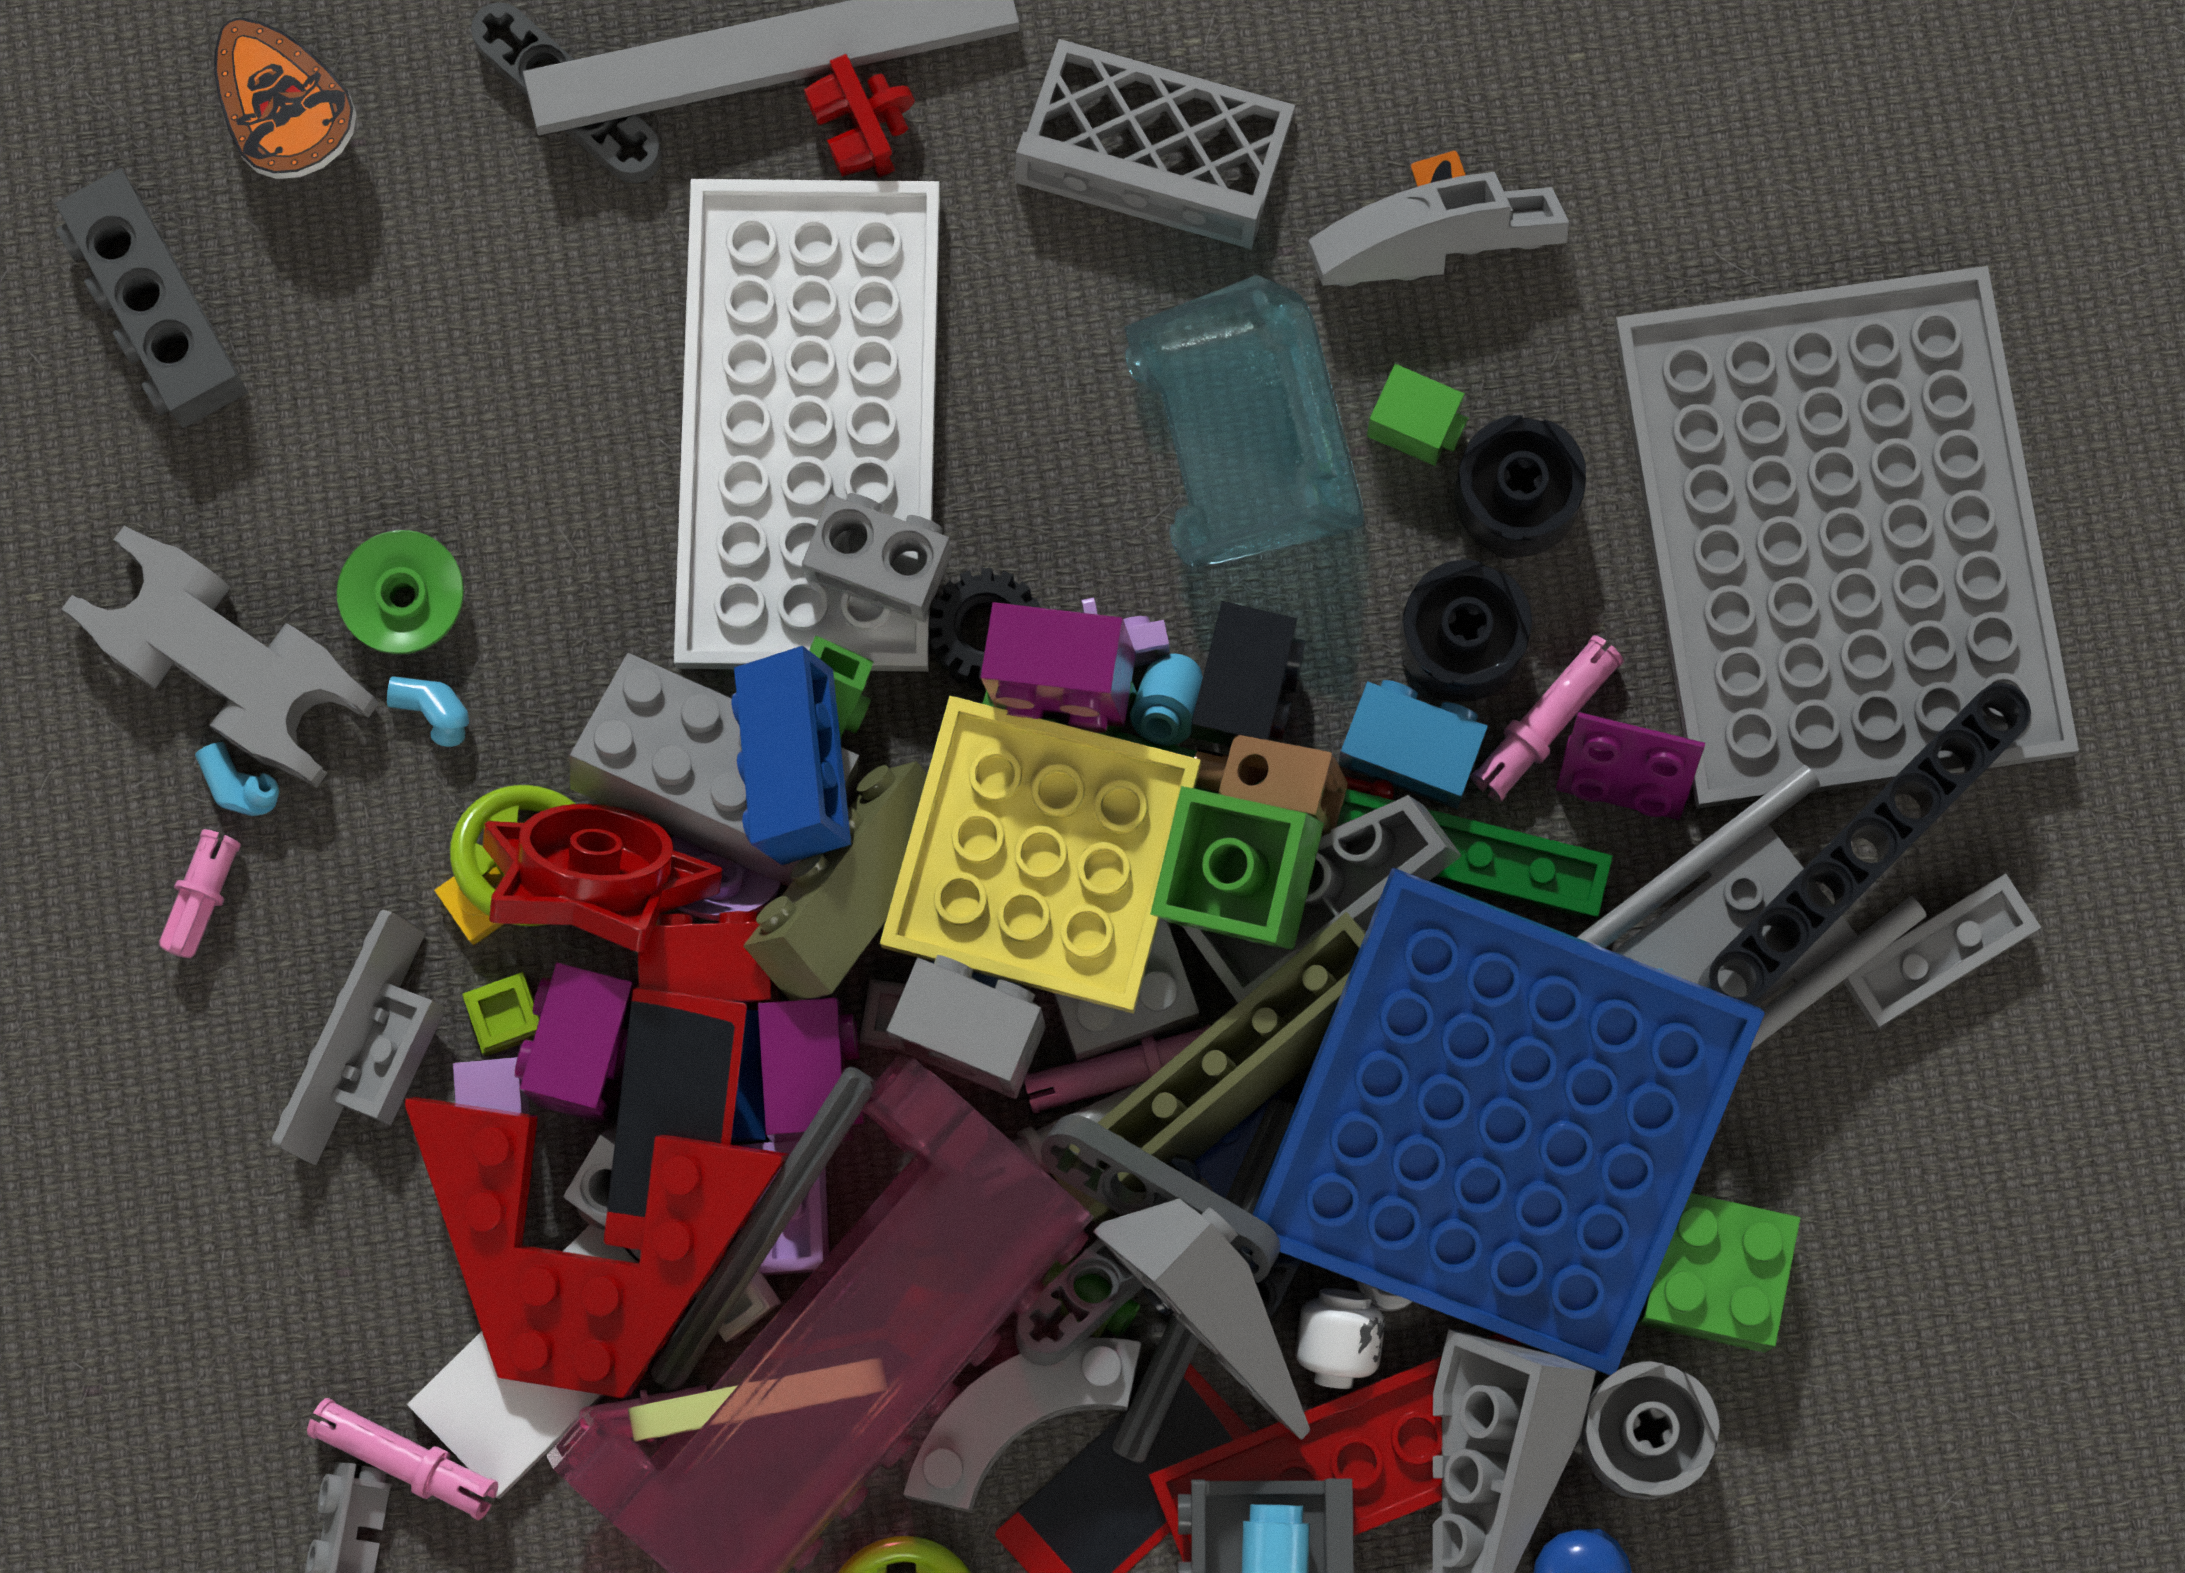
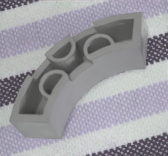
(1006, 1405)

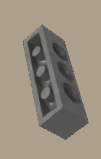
(114, 212)

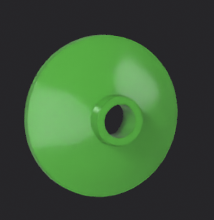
(382, 569)

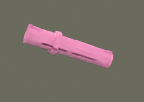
(1530, 738)
(1104, 1072)
(425, 1470)

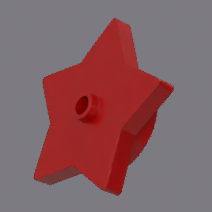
(593, 871)

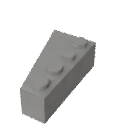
(1346, 878)

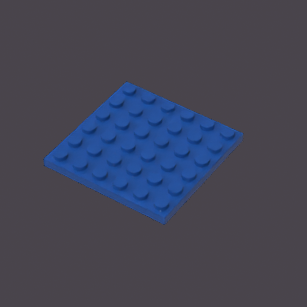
(1504, 1122)

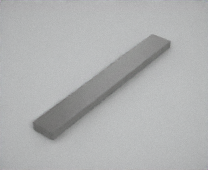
(753, 56)

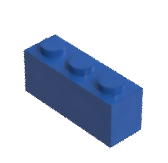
(791, 756)

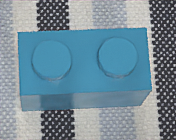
(1413, 742)

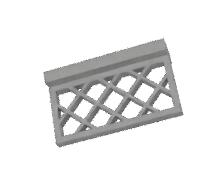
(1129, 184)

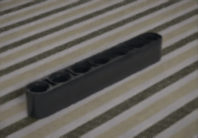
(1881, 825)

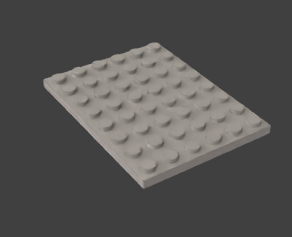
(1840, 529)

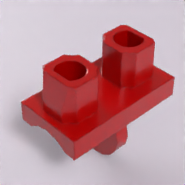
(866, 143)

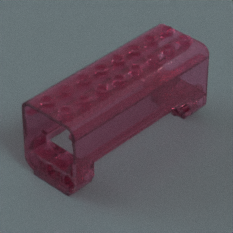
(849, 1354)

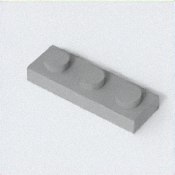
(1941, 951)

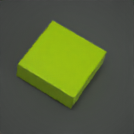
(502, 1013)

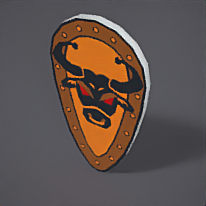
(279, 101)

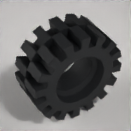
(954, 607)

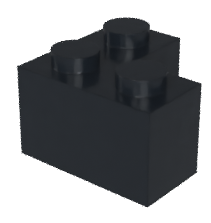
(1245, 676)

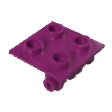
(1629, 766)

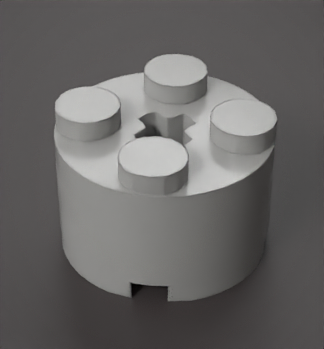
(1659, 1394)

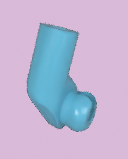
(437, 704)
(234, 789)

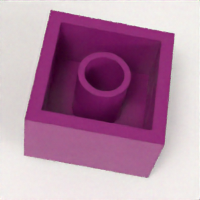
(1059, 665)
(578, 1044)
(802, 1058)

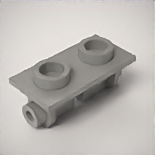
(346, 1505)

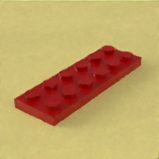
(1373, 1436)

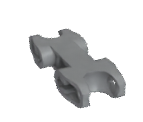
(178, 627)

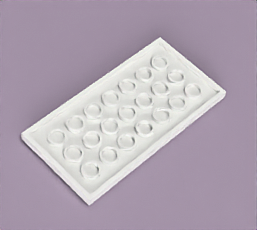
(801, 386)

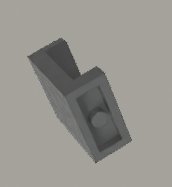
(1217, 1511)

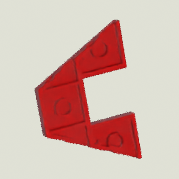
(571, 1314)

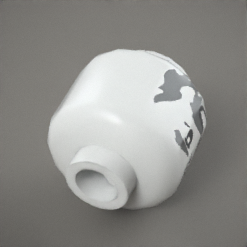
(1339, 1337)

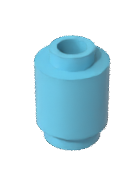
(1167, 700)
(1275, 1540)

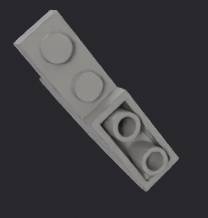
(1416, 228)

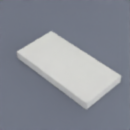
(498, 1422)

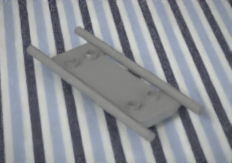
(1746, 873)

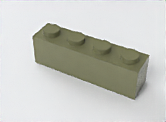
(841, 895)

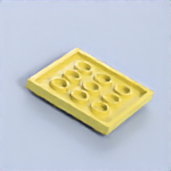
(1038, 854)

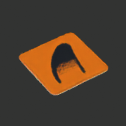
(1437, 168)

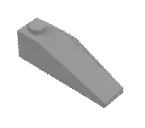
(1212, 1294)
(1504, 1445)

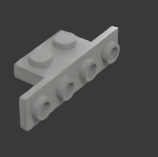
(367, 1044)

